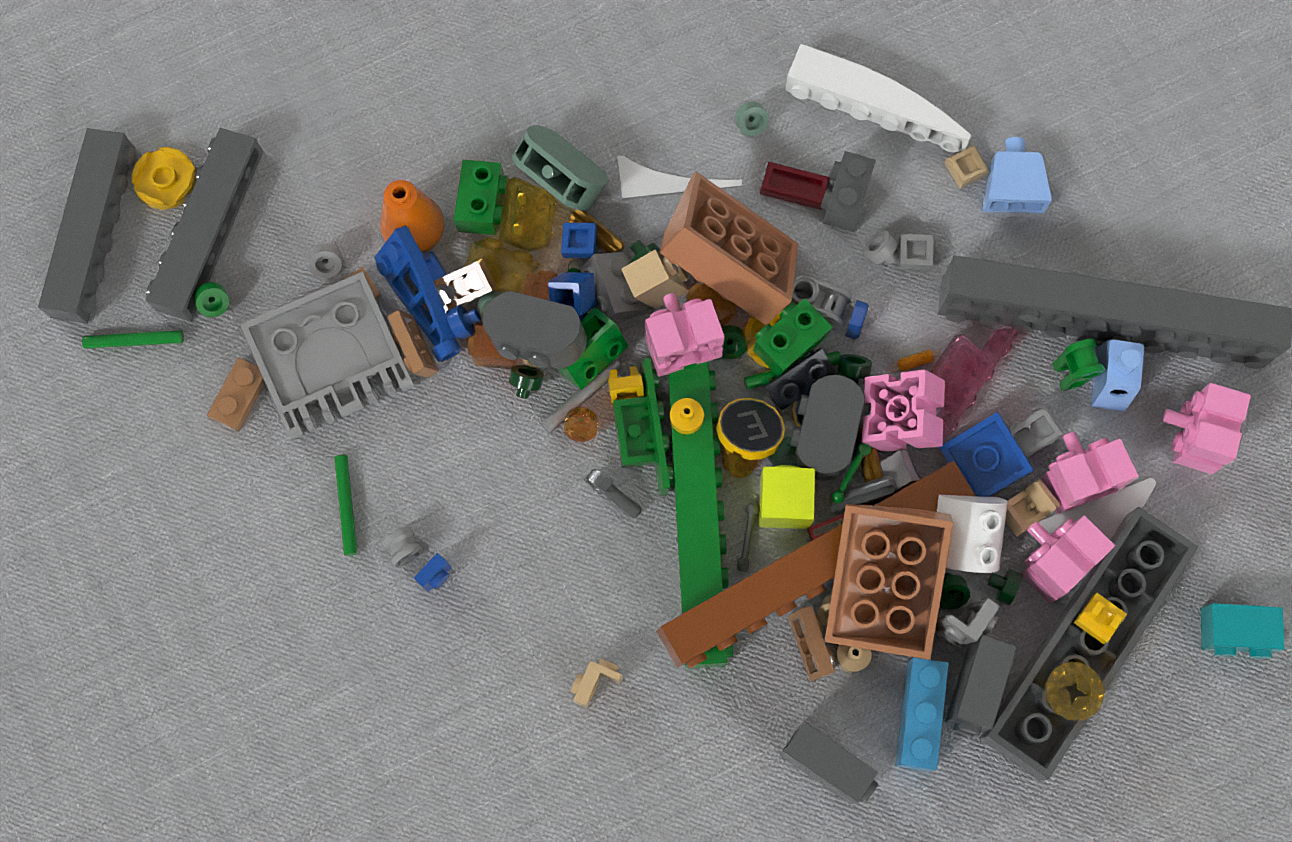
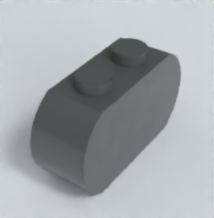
(534, 330)
(828, 426)

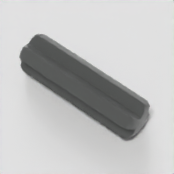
(866, 493)

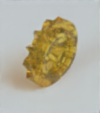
(1087, 682)

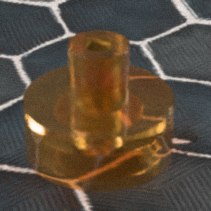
(581, 424)
(738, 466)

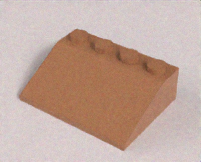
(731, 250)
(889, 579)

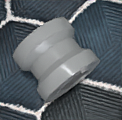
(402, 546)

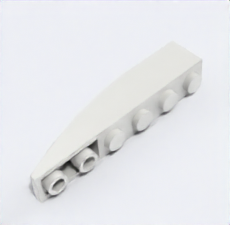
(871, 97)

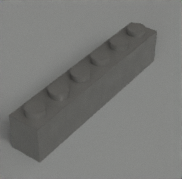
(204, 223)
(87, 226)

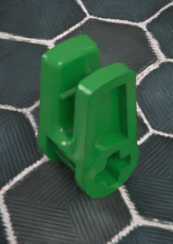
(1081, 362)

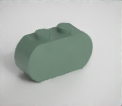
(559, 168)

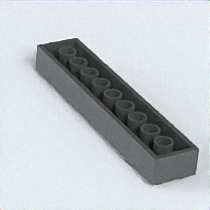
(1114, 311)

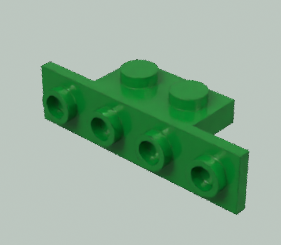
(640, 430)

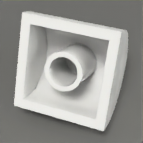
(975, 532)

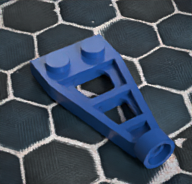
(393, 262)

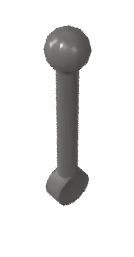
(743, 562)

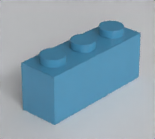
(921, 714)

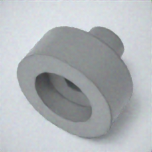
(881, 248)
(325, 261)

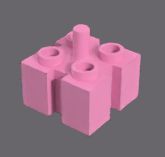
(683, 336)
(903, 411)
(1210, 428)
(1088, 474)
(1064, 556)

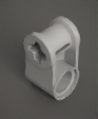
(822, 298)

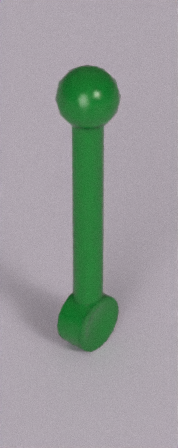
(862, 450)

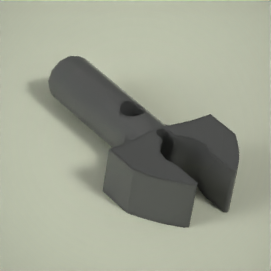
(604, 485)

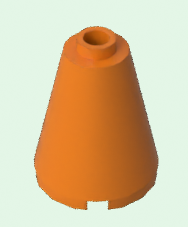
(410, 207)

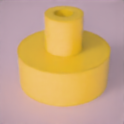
(684, 422)

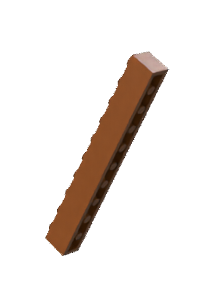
(785, 580)

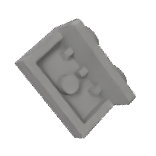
(611, 287)
(974, 621)

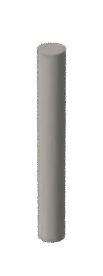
(579, 397)

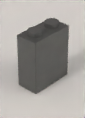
(980, 686)
(830, 764)

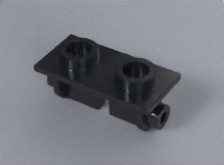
(799, 379)

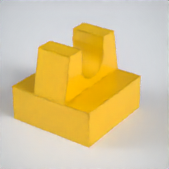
(627, 386)
(1100, 618)

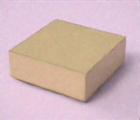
(967, 167)

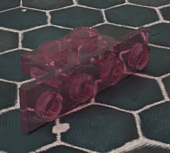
(966, 371)

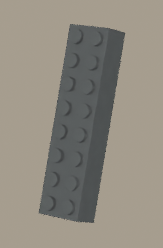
(1134, 579)

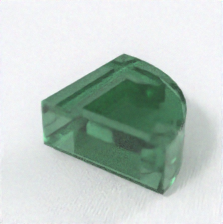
(784, 454)

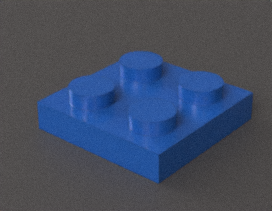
(988, 456)

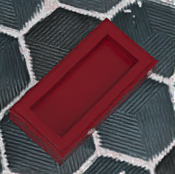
(794, 185)

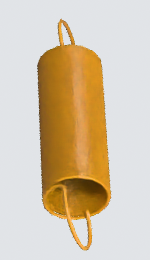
(915, 360)

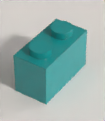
(1242, 629)

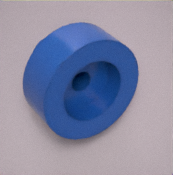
(462, 322)

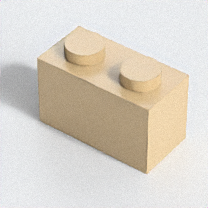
(655, 277)

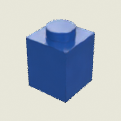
(573, 290)

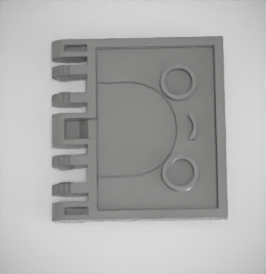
(322, 350)

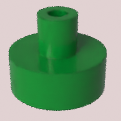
(211, 299)

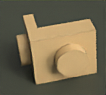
(1030, 506)
(586, 684)

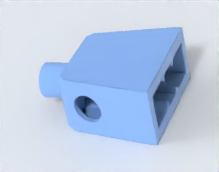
(1017, 180)
(1123, 373)

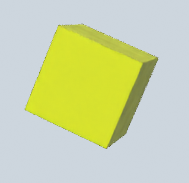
(787, 497)

